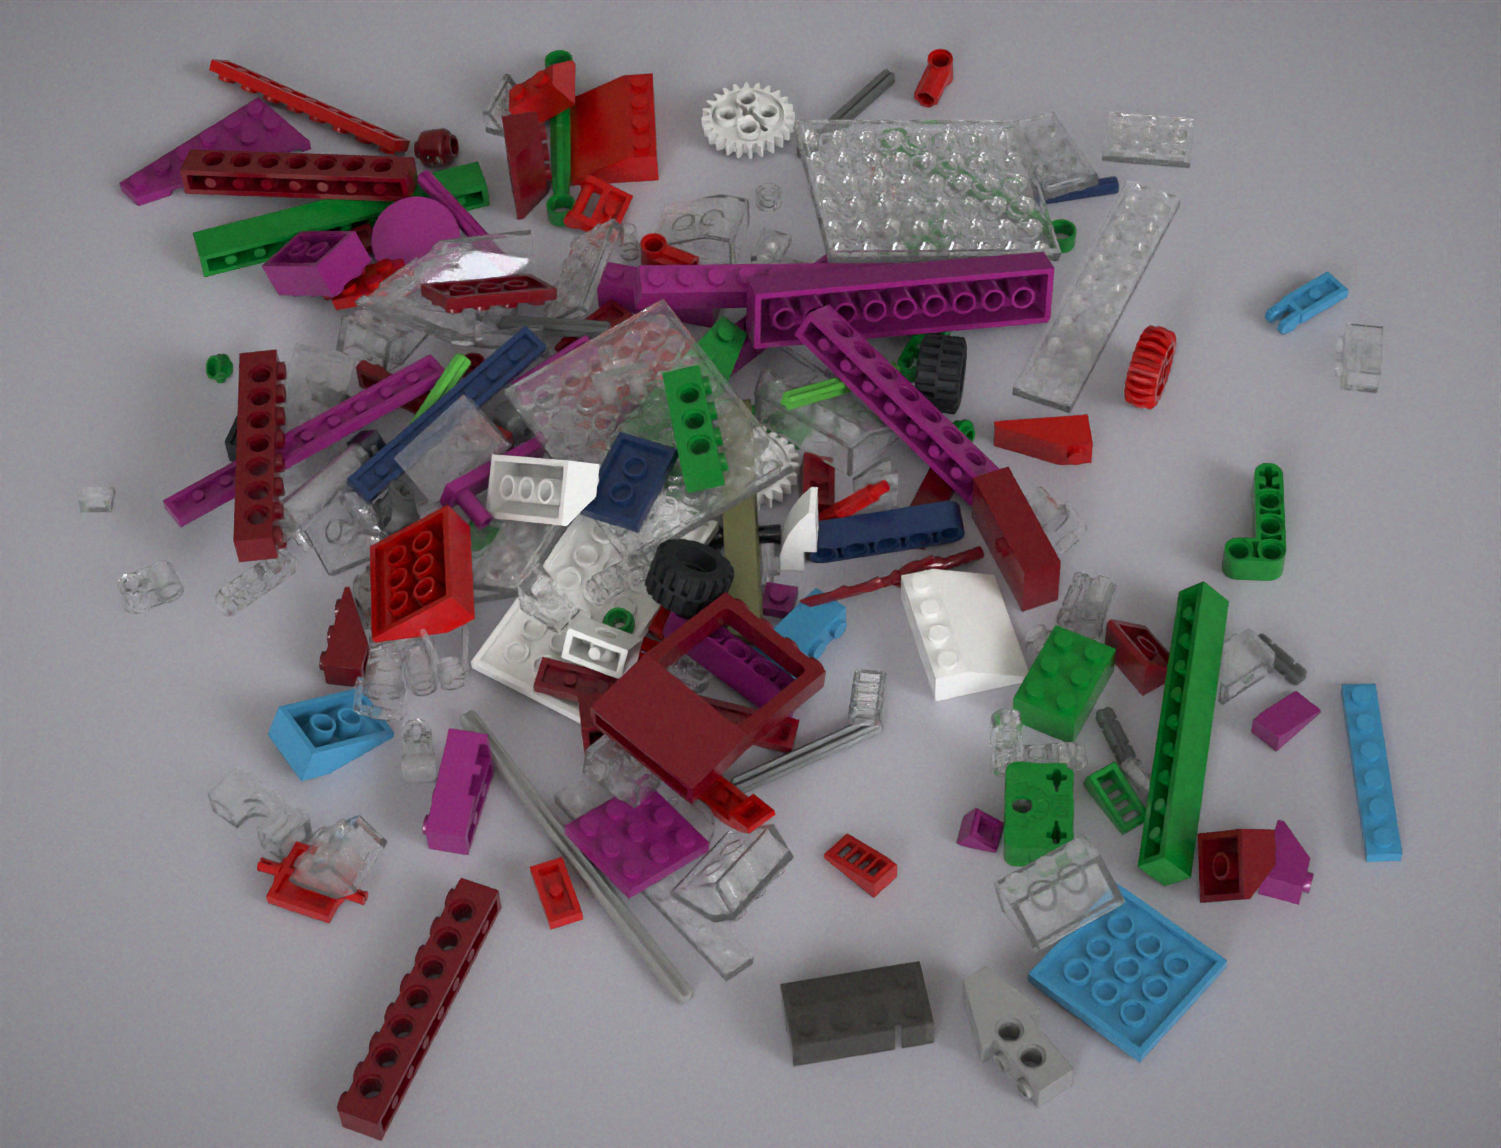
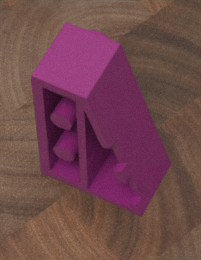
(459, 792)

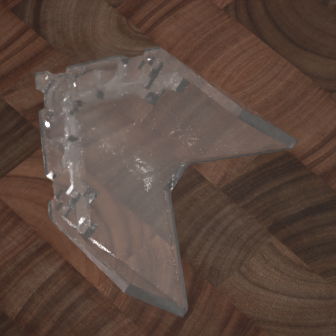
(453, 260)

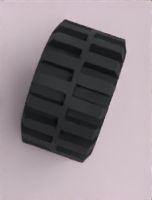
(942, 370)
(687, 576)

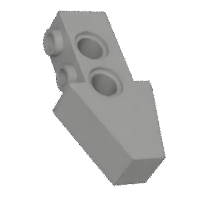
(1002, 1010)

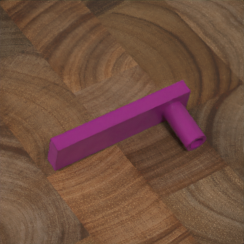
(464, 488)

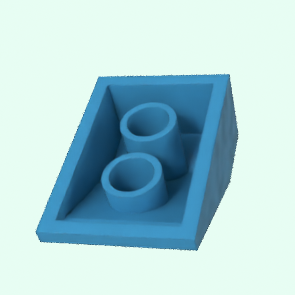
(325, 733)

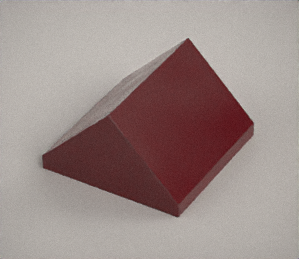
(1138, 654)

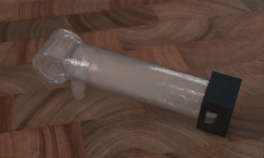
(317, 490)

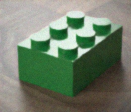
(1064, 684)

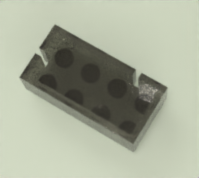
(856, 1013)

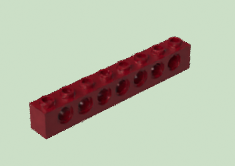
(299, 175)
(259, 456)
(374, 1114)

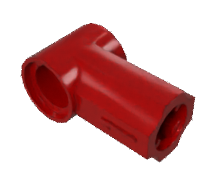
(935, 78)
(656, 251)

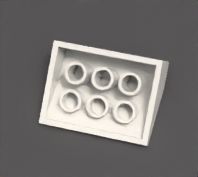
(962, 632)

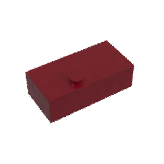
(1015, 539)

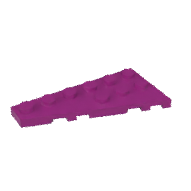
(247, 129)

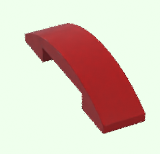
(735, 807)

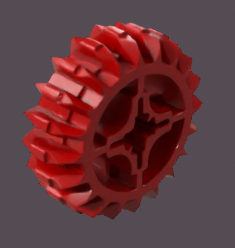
(1150, 367)

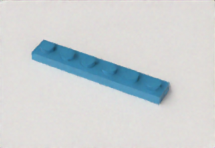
(1371, 773)

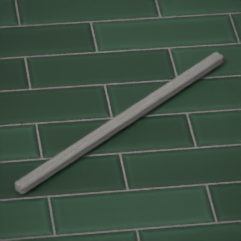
(582, 865)

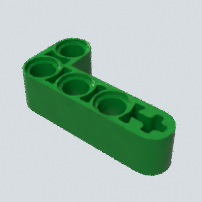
(1265, 553)

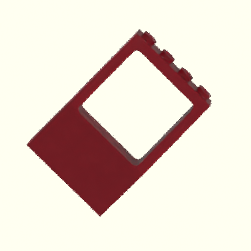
(676, 729)

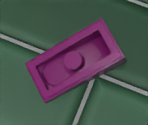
(1284, 720)

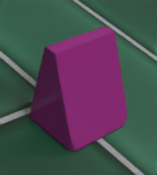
(980, 831)

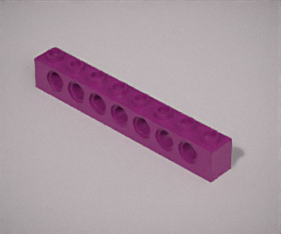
(894, 400)

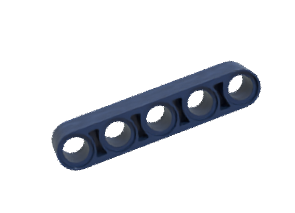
(888, 531)

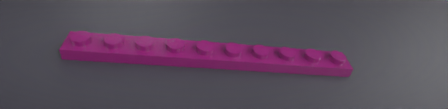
(313, 435)

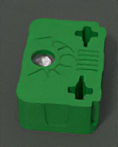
(1036, 811)

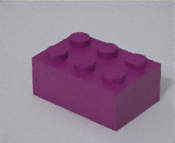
(317, 263)

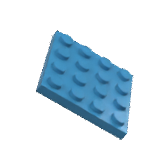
(1128, 974)

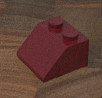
(1234, 863)

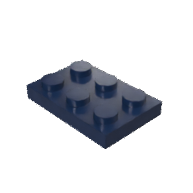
(630, 481)

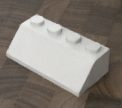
(540, 489)

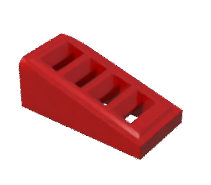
(871, 884)

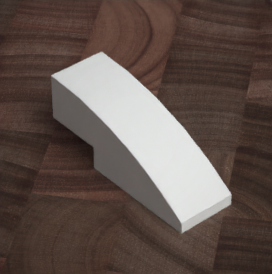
(800, 532)

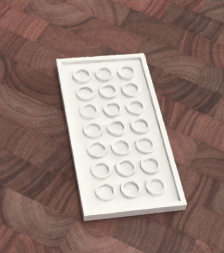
(520, 642)

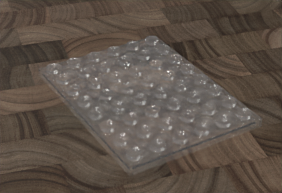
(923, 190)
(577, 426)

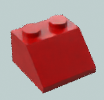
(545, 92)

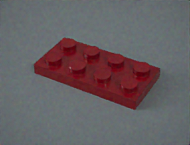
(488, 292)

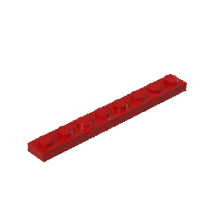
(317, 110)

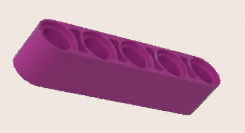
(735, 663)

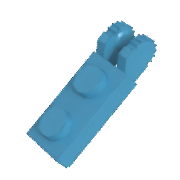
(1307, 302)

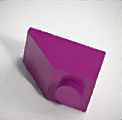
(1290, 873)

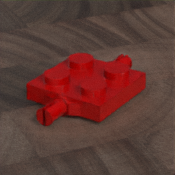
(365, 283)
(299, 899)

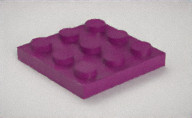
(636, 843)

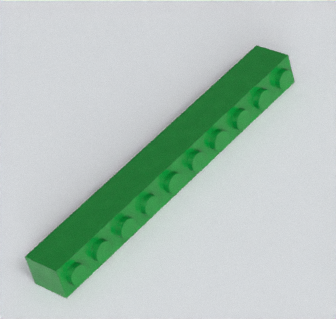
(260, 237)
(1183, 735)

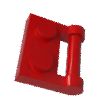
(610, 206)

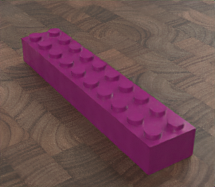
(904, 297)

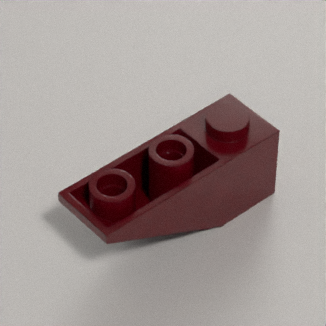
(347, 645)

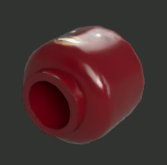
(436, 147)

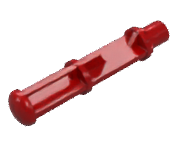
(856, 501)

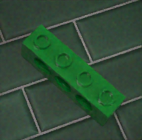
(698, 470)

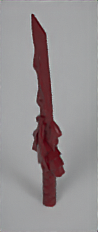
(894, 577)

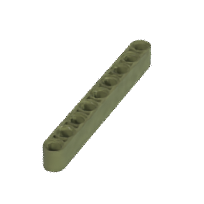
(743, 552)

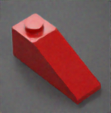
(1050, 439)

